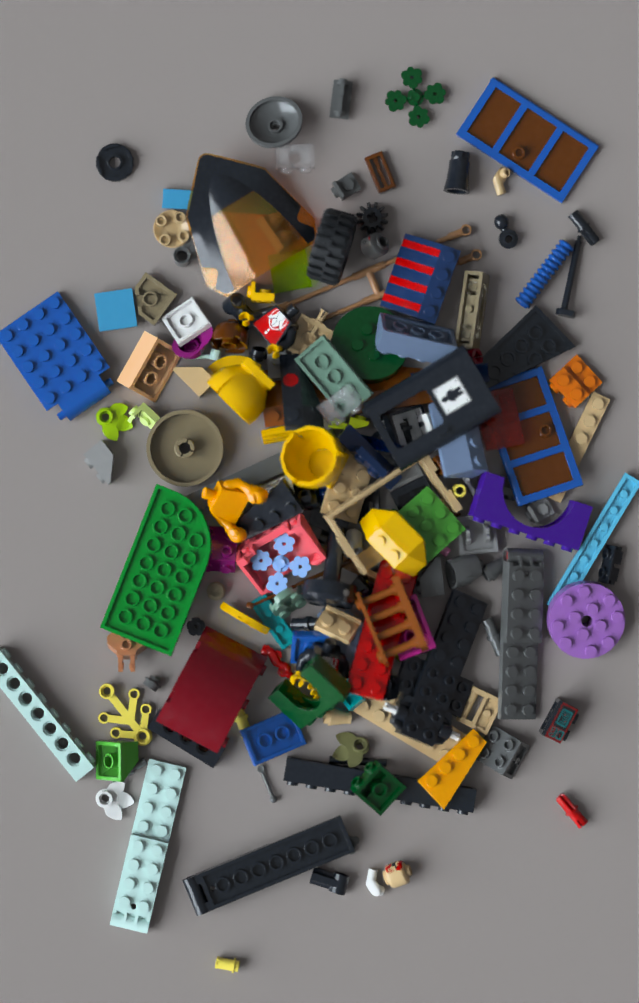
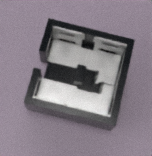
(405, 424)

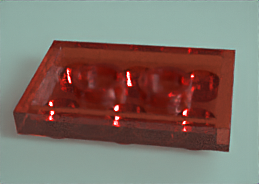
(505, 428)

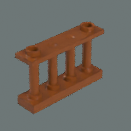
(410, 623)

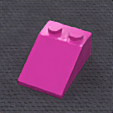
(407, 635)

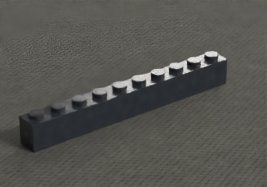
(339, 777)

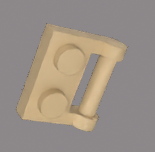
(485, 713)

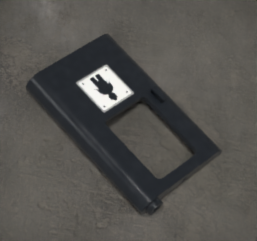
(455, 391)

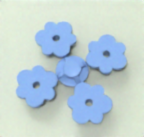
(280, 563)

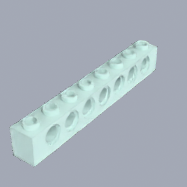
(76, 770)

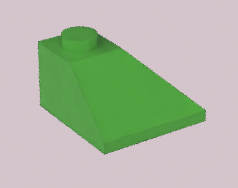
(115, 759)

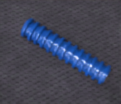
(544, 274)

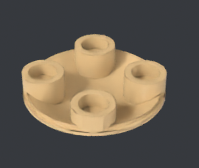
(171, 229)

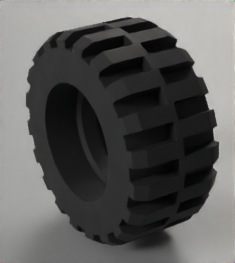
(331, 246)

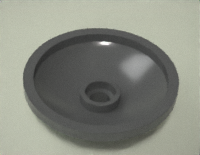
(272, 114)

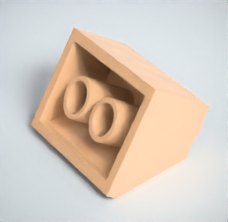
(149, 367)

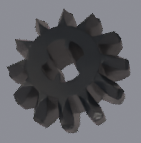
(378, 215)

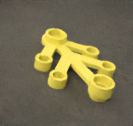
(127, 716)

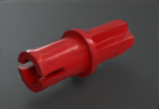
(571, 810)

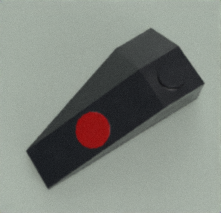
(298, 396)

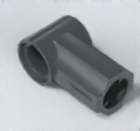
(188, 249)

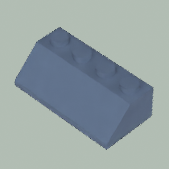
(413, 338)
(462, 456)

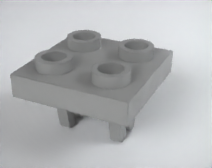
(477, 537)

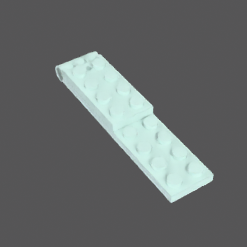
(148, 846)

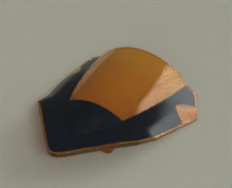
(242, 222)

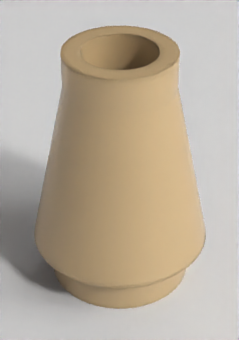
(337, 717)

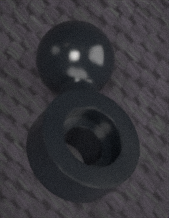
(501, 222)

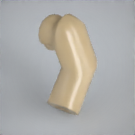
(499, 179)

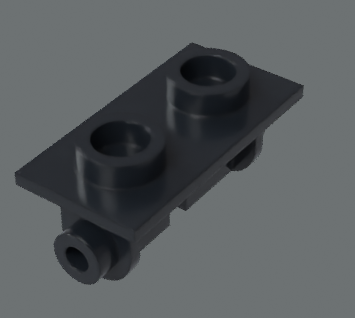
(607, 573)

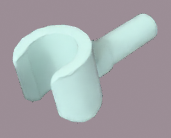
(214, 355)

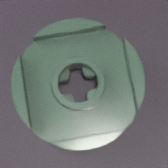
(287, 602)

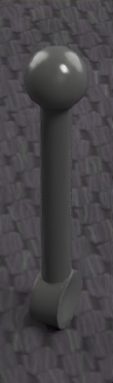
(261, 769)

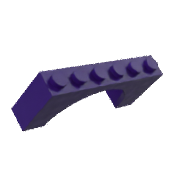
(490, 506)

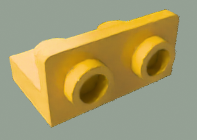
(263, 296)

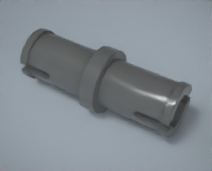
(493, 634)

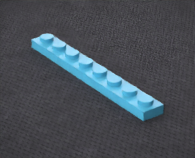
(599, 532)

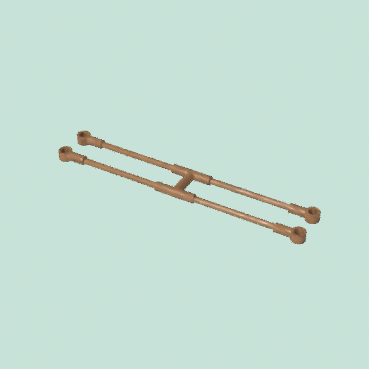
(369, 272)

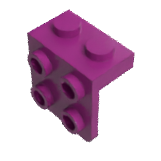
(222, 551)

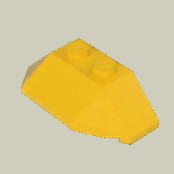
(395, 540)

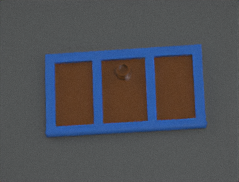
(527, 140)
(545, 460)

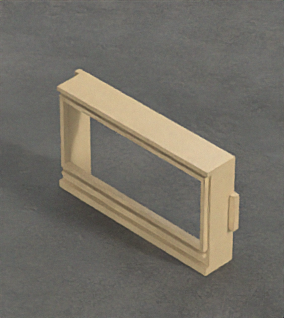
(370, 556)

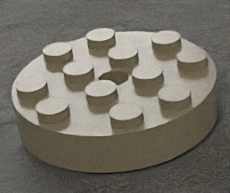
(204, 442)

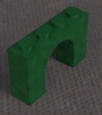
(304, 709)

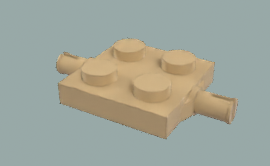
(309, 331)

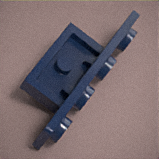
(367, 455)

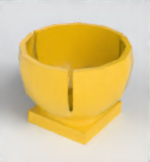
(242, 388)
(314, 458)

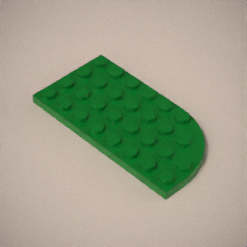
(161, 573)

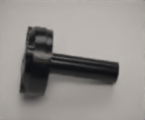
(330, 589)

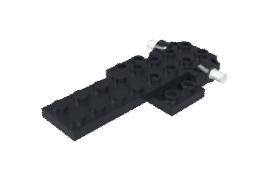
(434, 686)

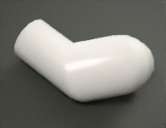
(372, 884)

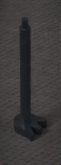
(563, 312)

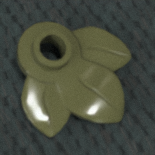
(347, 750)

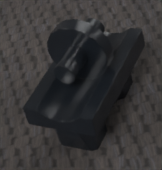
(306, 496)

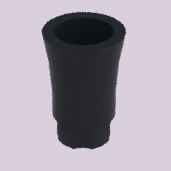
(458, 173)

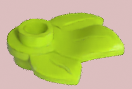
(116, 422)

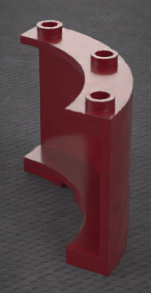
(212, 689)

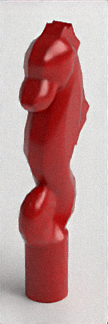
(275, 658)

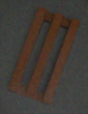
(386, 187)

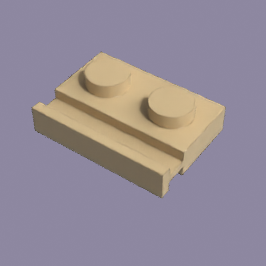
(337, 625)

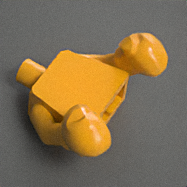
(228, 502)

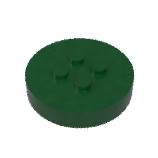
(355, 341)

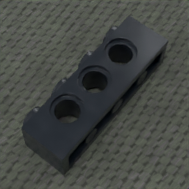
(208, 757)

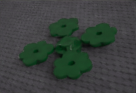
(415, 97)

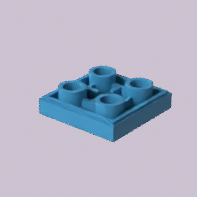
(115, 310)

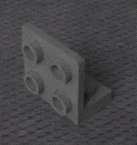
(503, 752)

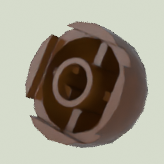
(230, 336)

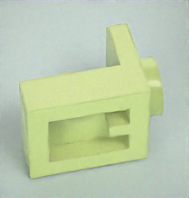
(145, 414)

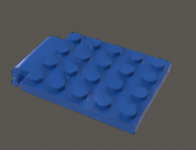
(57, 357)

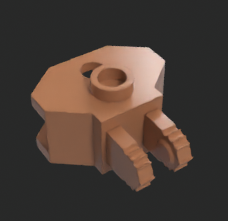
(125, 650)

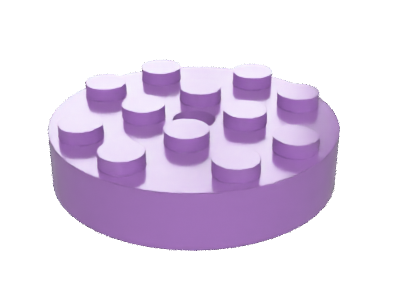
(604, 623)

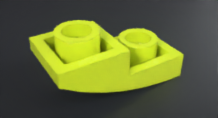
(356, 422)

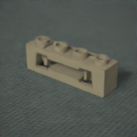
(472, 309)

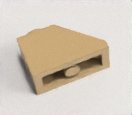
(195, 378)

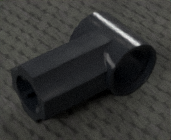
(239, 307)
(334, 882)

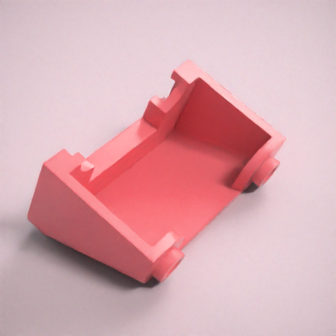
(305, 546)

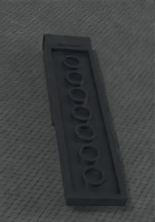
(268, 865)

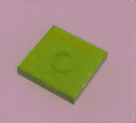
(291, 274)

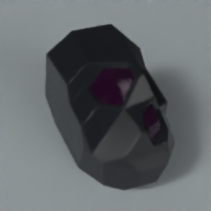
(364, 586)

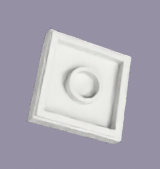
(186, 321)

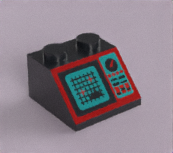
(559, 720)

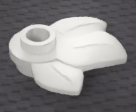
(117, 800)

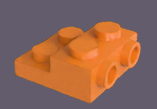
(574, 382)

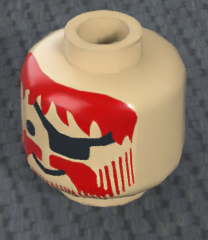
(397, 874)

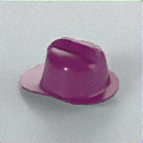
(195, 347)

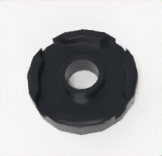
(114, 151)

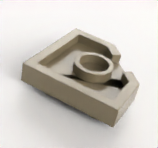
(152, 298)

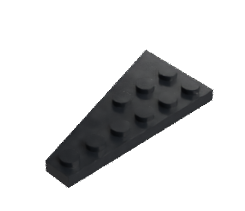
(525, 346)

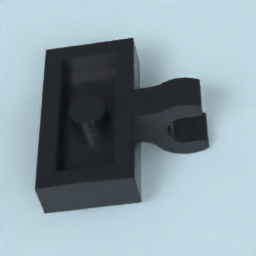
(317, 520)

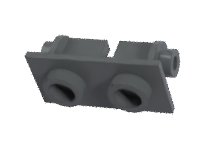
(341, 99)

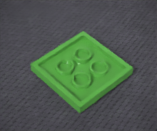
(432, 521)

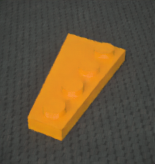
(451, 769)

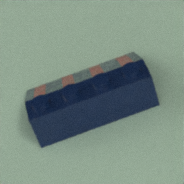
(420, 278)

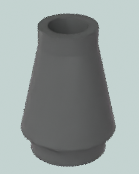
(493, 569)

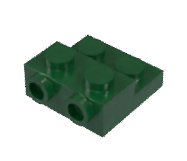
(377, 787)

